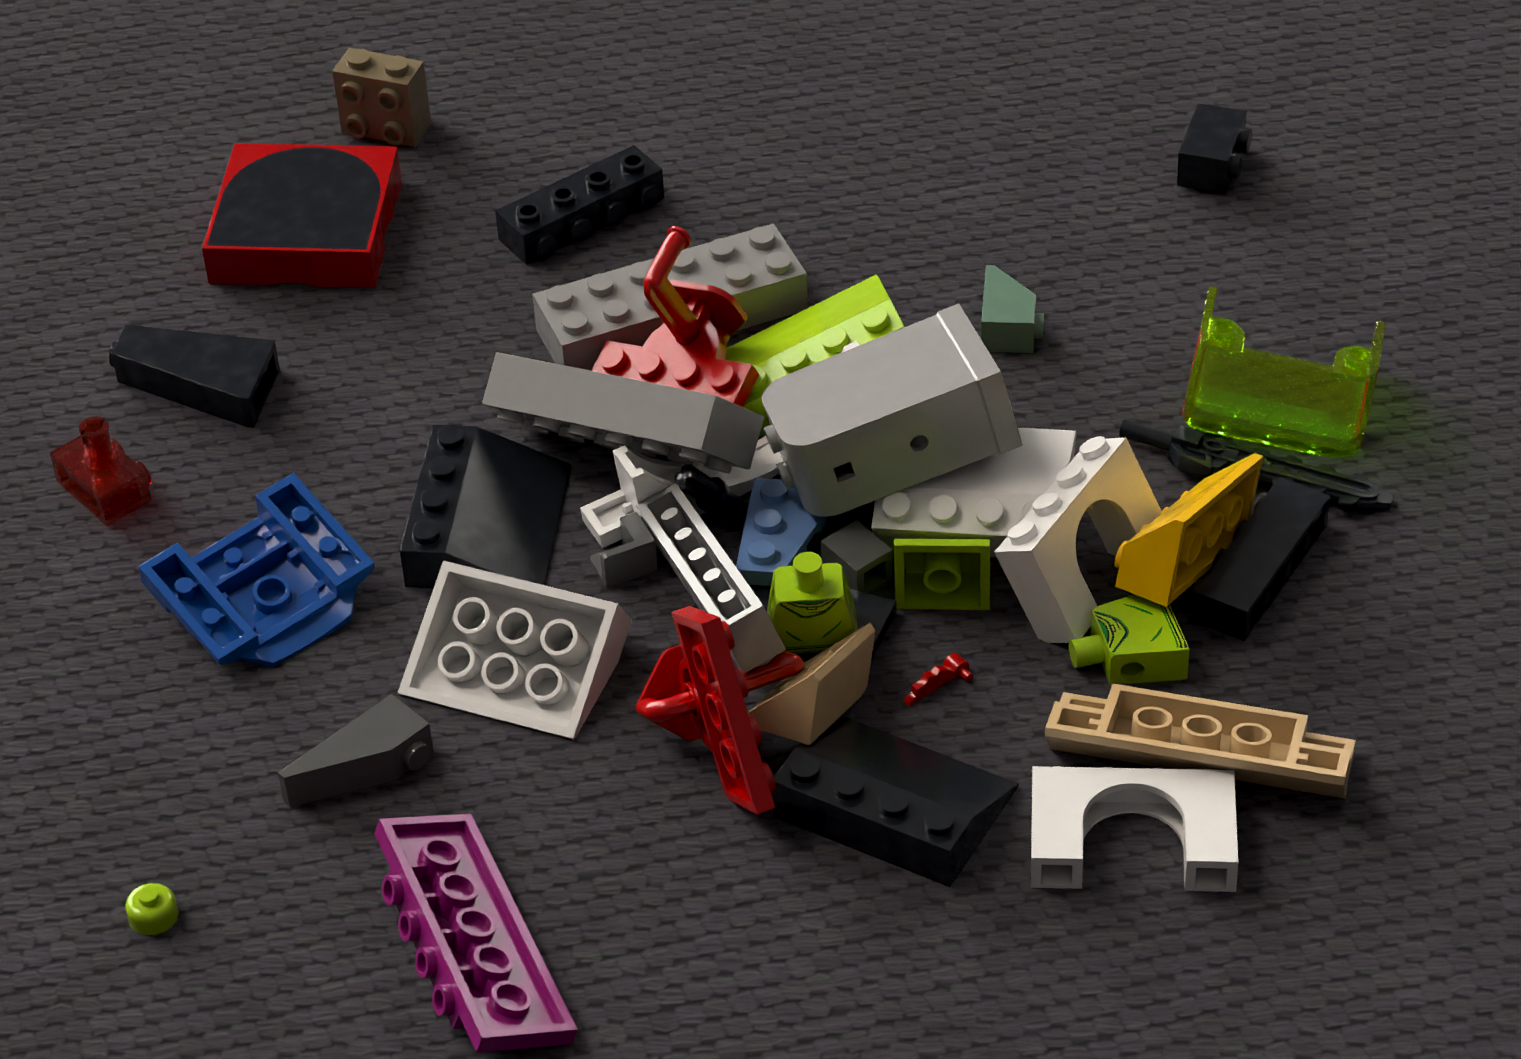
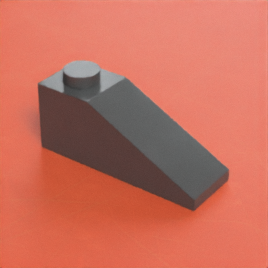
(362, 754)

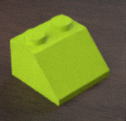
(942, 574)

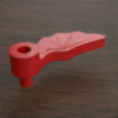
(931, 680)

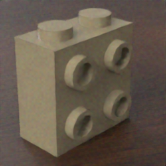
(382, 97)

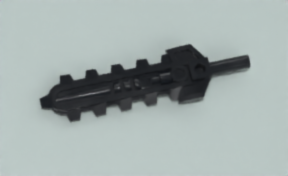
(1208, 452)

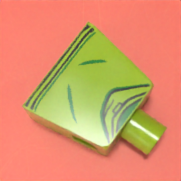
(811, 604)
(1133, 642)

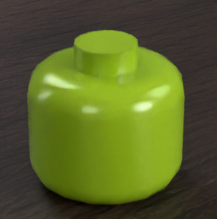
(151, 909)

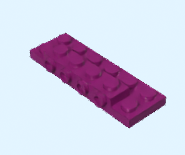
(470, 935)

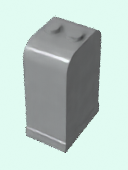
(889, 414)

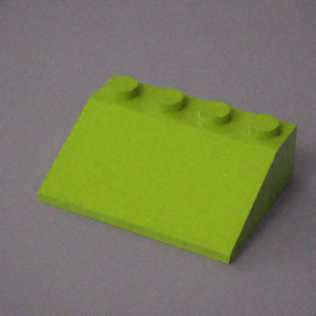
(814, 335)

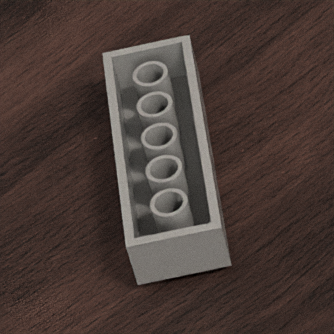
(612, 305)
(623, 412)

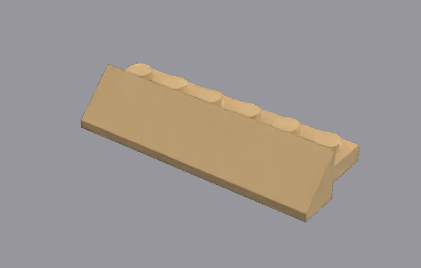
(1202, 734)

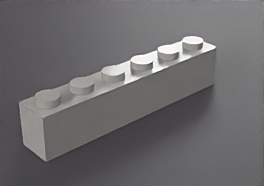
(710, 576)

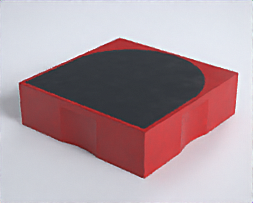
(302, 215)

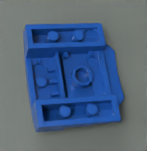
(267, 583)

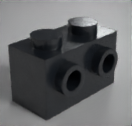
(1213, 148)

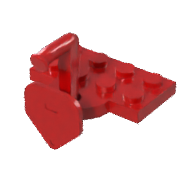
(692, 341)
(703, 695)

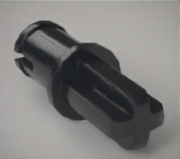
(712, 494)

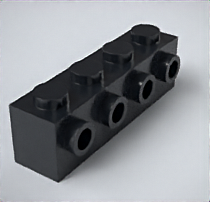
(580, 205)

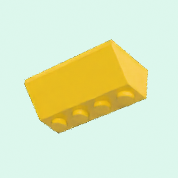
(1188, 534)

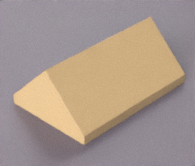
(821, 692)

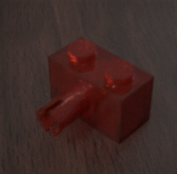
(101, 473)

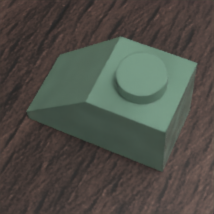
(1009, 314)

